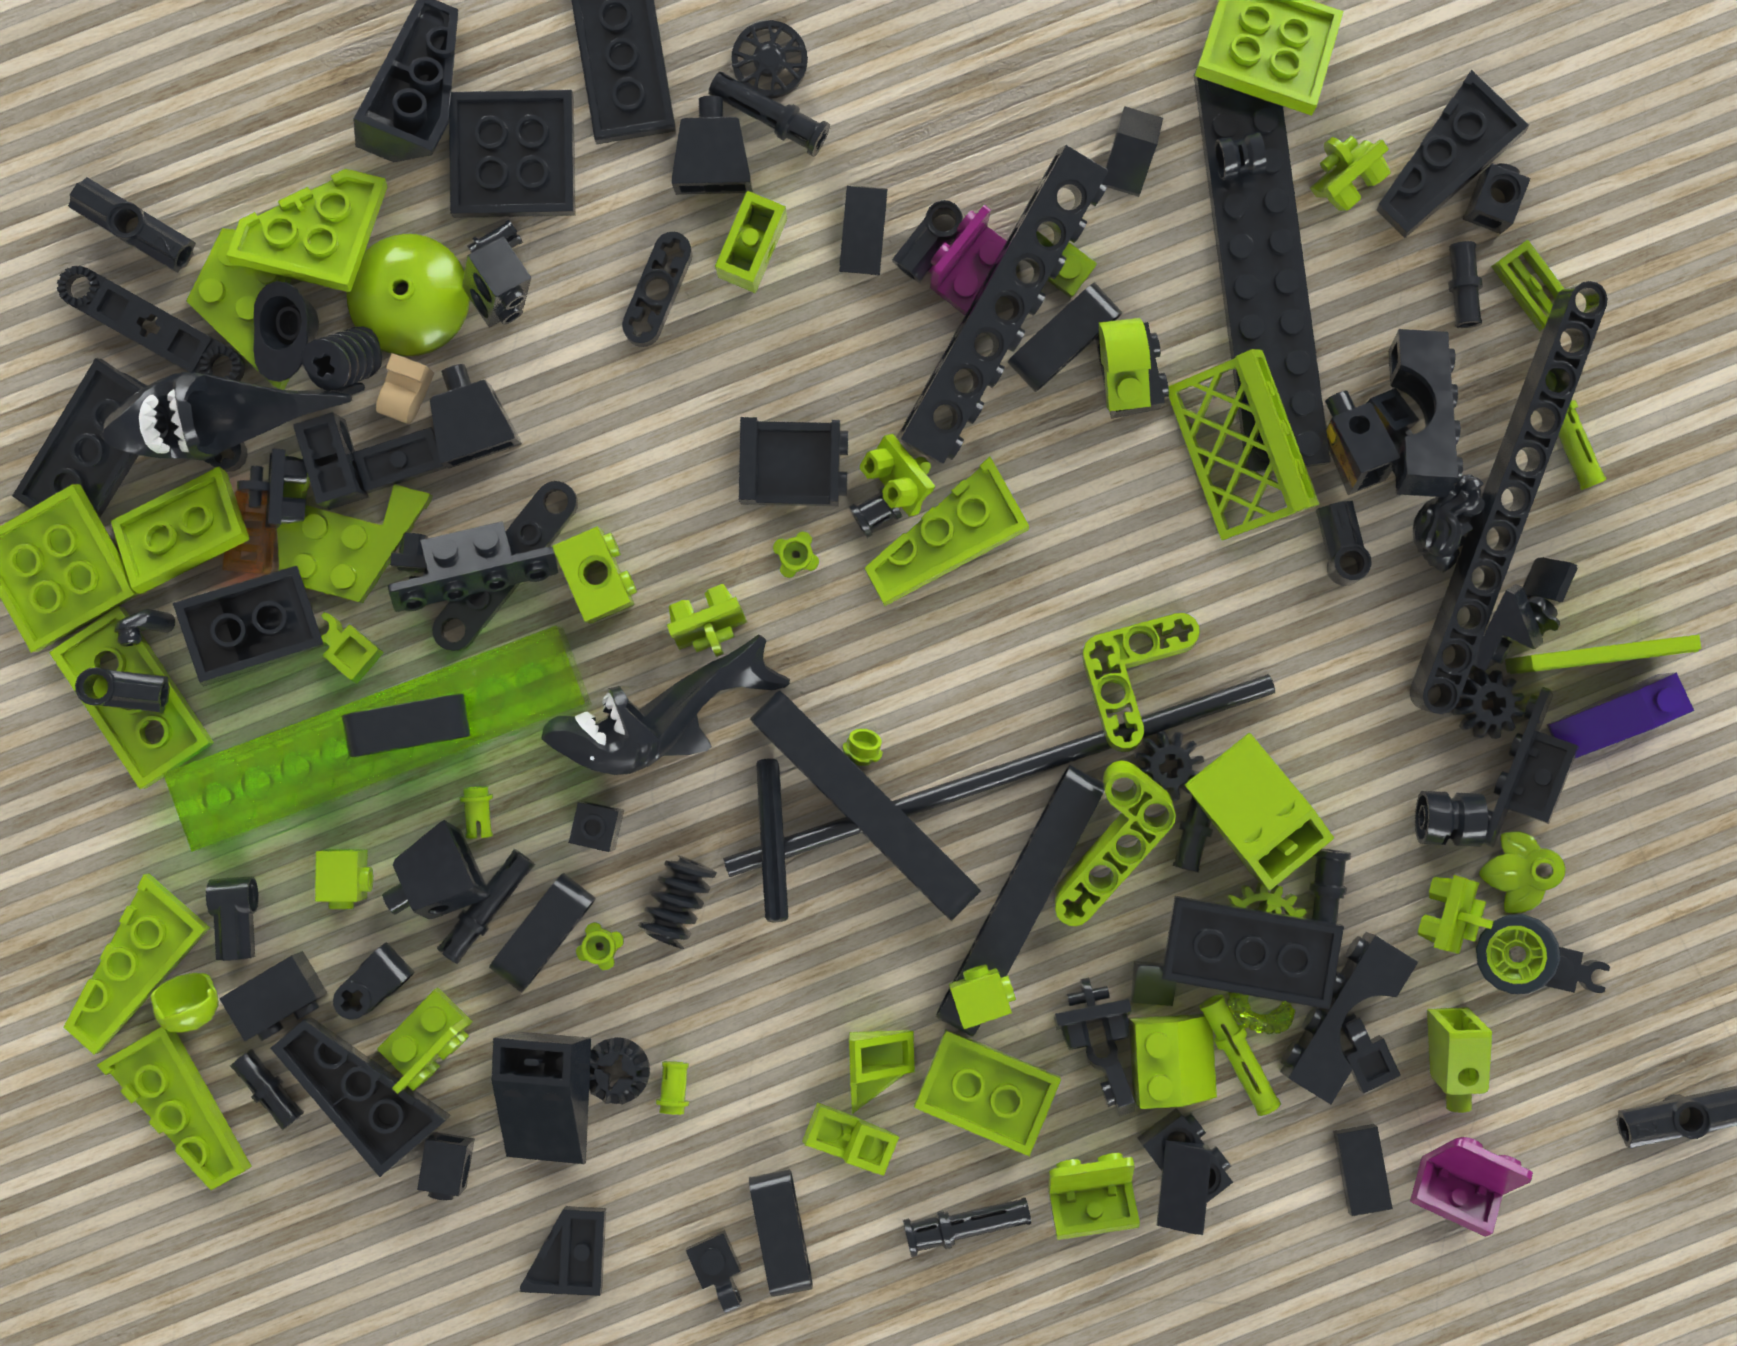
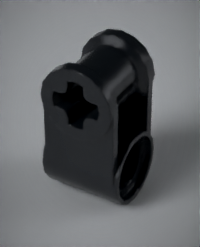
(376, 979)

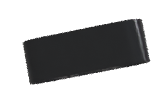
(1063, 337)
(406, 725)
(542, 932)
(780, 1233)

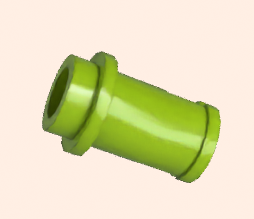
(477, 809)
(673, 1088)

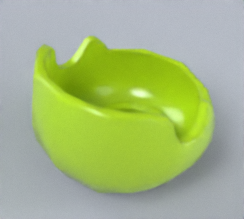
(185, 1002)

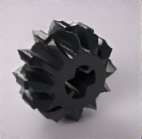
(1495, 718)
(1181, 755)

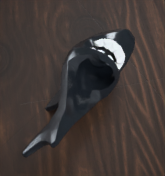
(206, 414)
(665, 726)

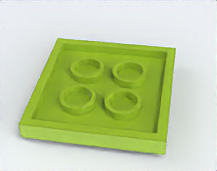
(1271, 49)
(59, 568)

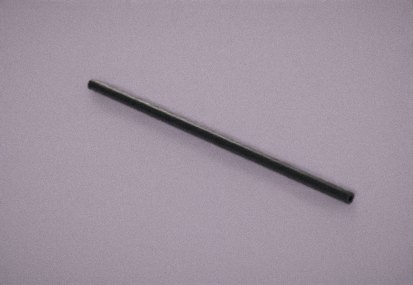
(1016, 769)

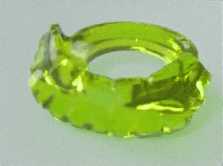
(1275, 1022)

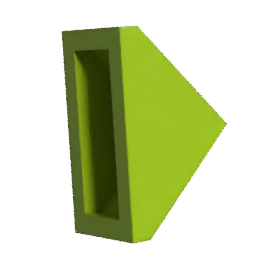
(878, 1062)

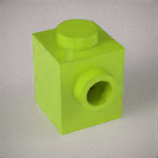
(342, 877)
(982, 996)

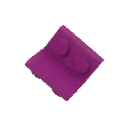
(965, 264)

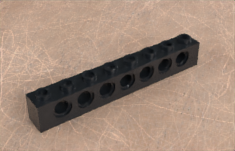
(1069, 171)

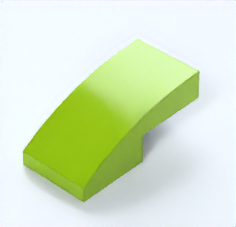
(850, 1138)

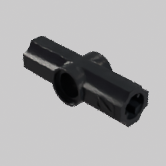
(114, 213)
(1661, 1123)

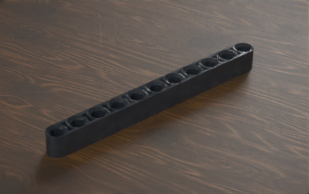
(1523, 486)

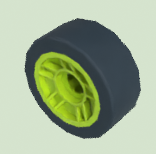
(1496, 960)

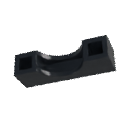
(1422, 369)
(1317, 1058)

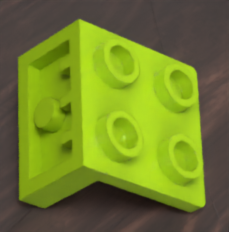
(425, 1035)

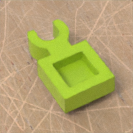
(349, 649)

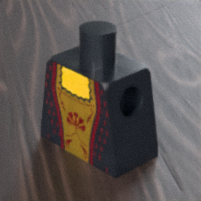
(1359, 443)

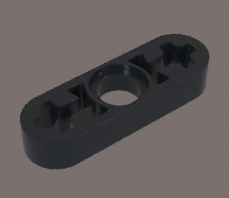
(678, 266)

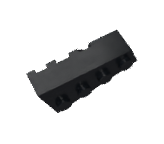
(358, 1095)

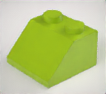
(1172, 1060)

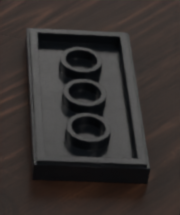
(623, 69)
(75, 446)
(1252, 952)

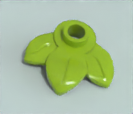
(1517, 871)

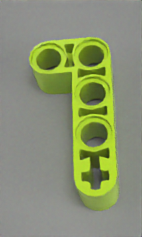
(1107, 851)

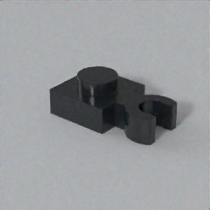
(1571, 970)

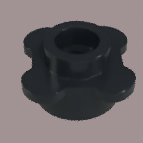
(1545, 614)

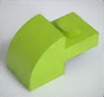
(1125, 363)

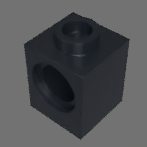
(1485, 210)
(596, 826)
(445, 1165)

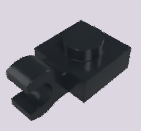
(1368, 1057)
(1115, 1088)
(716, 1264)

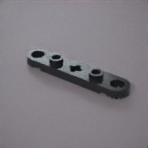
(127, 313)
(530, 531)

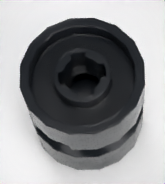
(1456, 818)

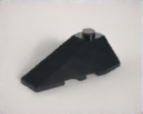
(412, 91)

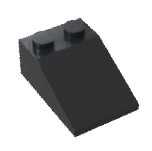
(248, 625)

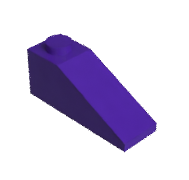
(1624, 714)

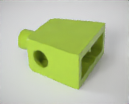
(1459, 1055)

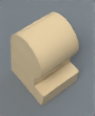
(403, 388)

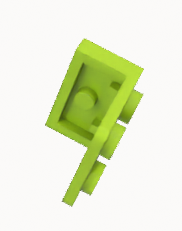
(1093, 1196)

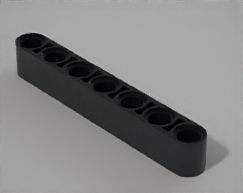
(865, 805)
(1029, 882)

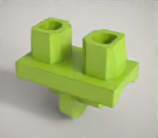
(1344, 164)
(902, 476)
(708, 626)
(1460, 916)

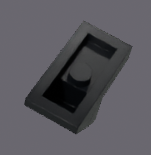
(1512, 620)

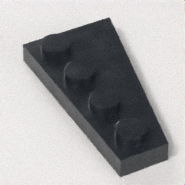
(1458, 147)

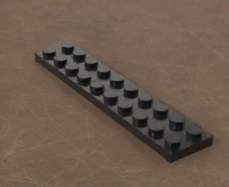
(1263, 266)

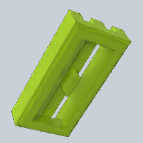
(1518, 290)

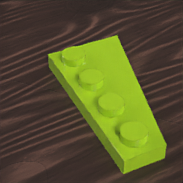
(959, 529)
(146, 948)
(173, 1094)

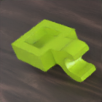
(1075, 269)

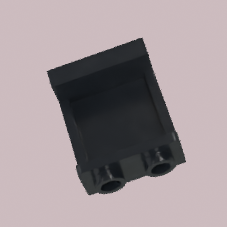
(791, 463)

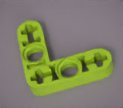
(1122, 658)

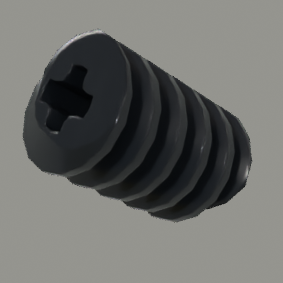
(342, 358)
(677, 900)

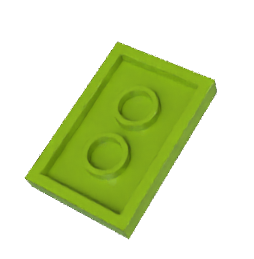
(179, 530)
(987, 1092)

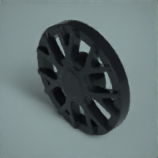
(770, 57)

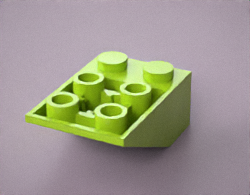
(1259, 812)

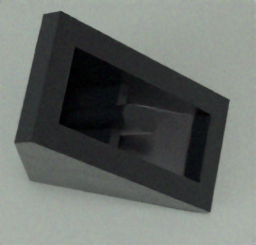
(1132, 151)

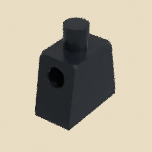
(710, 153)
(469, 420)
(436, 875)

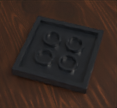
(512, 153)

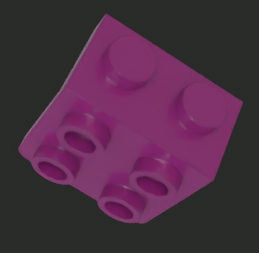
(1467, 1183)

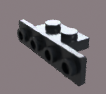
(470, 564)
(1536, 772)

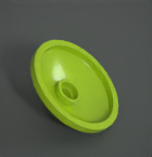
(427, 312)

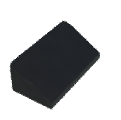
(1184, 1186)

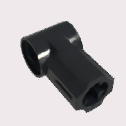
(926, 240)
(1342, 538)
(124, 690)
(233, 905)

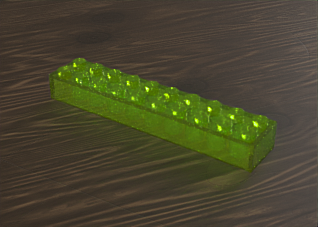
(310, 759)

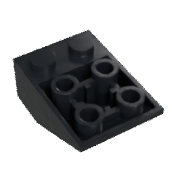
(542, 1095)

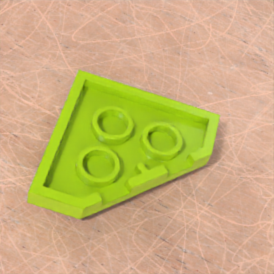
(313, 232)

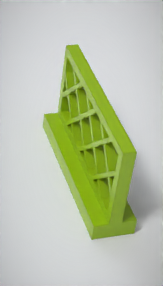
(1274, 430)

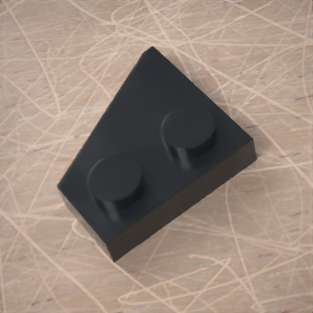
(571, 1255)

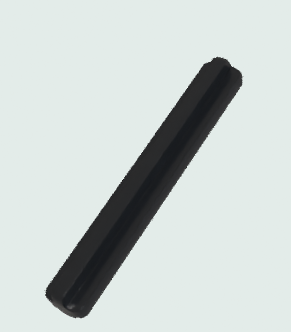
(772, 840)

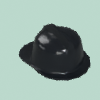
(281, 330)

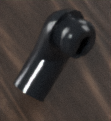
(146, 619)

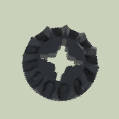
(634, 1062)

